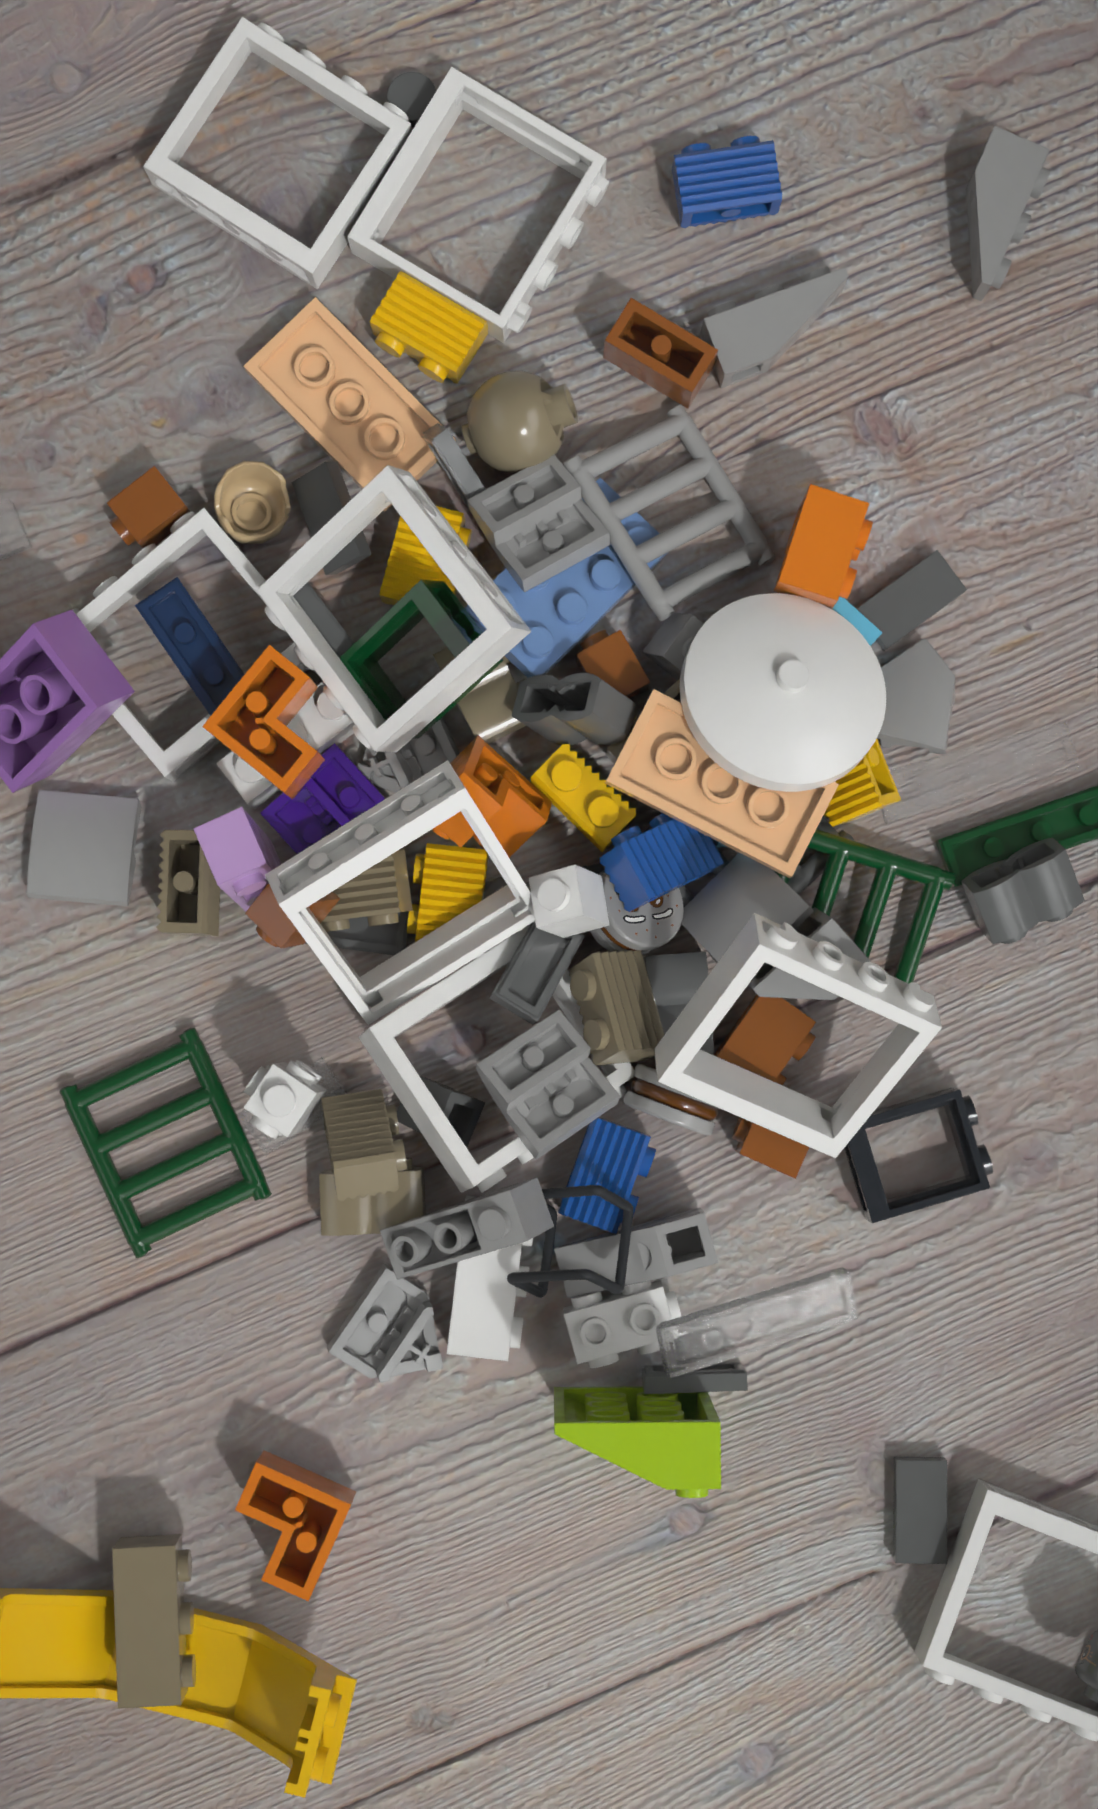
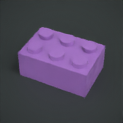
(53, 697)

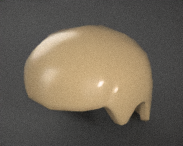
(252, 502)

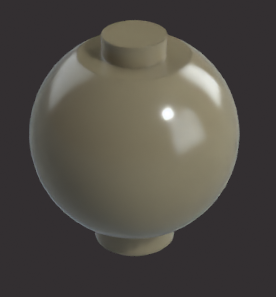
(518, 420)

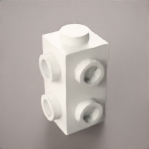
(283, 1097)
(618, 1322)

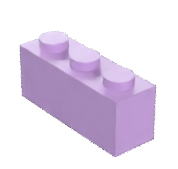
(238, 855)

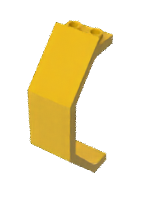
(245, 1675)

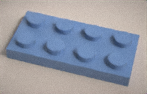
(571, 601)

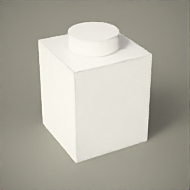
(568, 901)

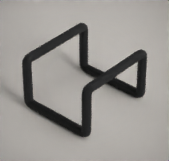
(523, 1279)

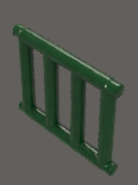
(887, 867)
(99, 1145)

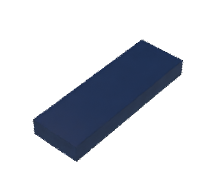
(191, 643)

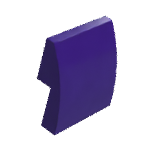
(324, 803)

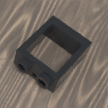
(973, 1157)

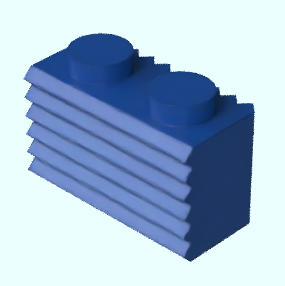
(726, 182)
(658, 860)
(612, 1159)

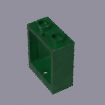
(445, 615)

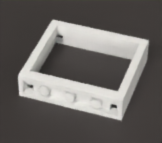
(304, 66)
(454, 95)
(457, 562)
(116, 592)
(367, 842)
(416, 1097)
(767, 1103)
(984, 1505)

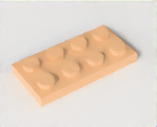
(343, 397)
(677, 777)

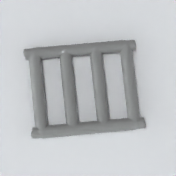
(703, 465)

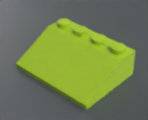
(654, 1436)

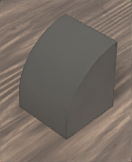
(459, 1108)

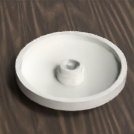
(782, 692)

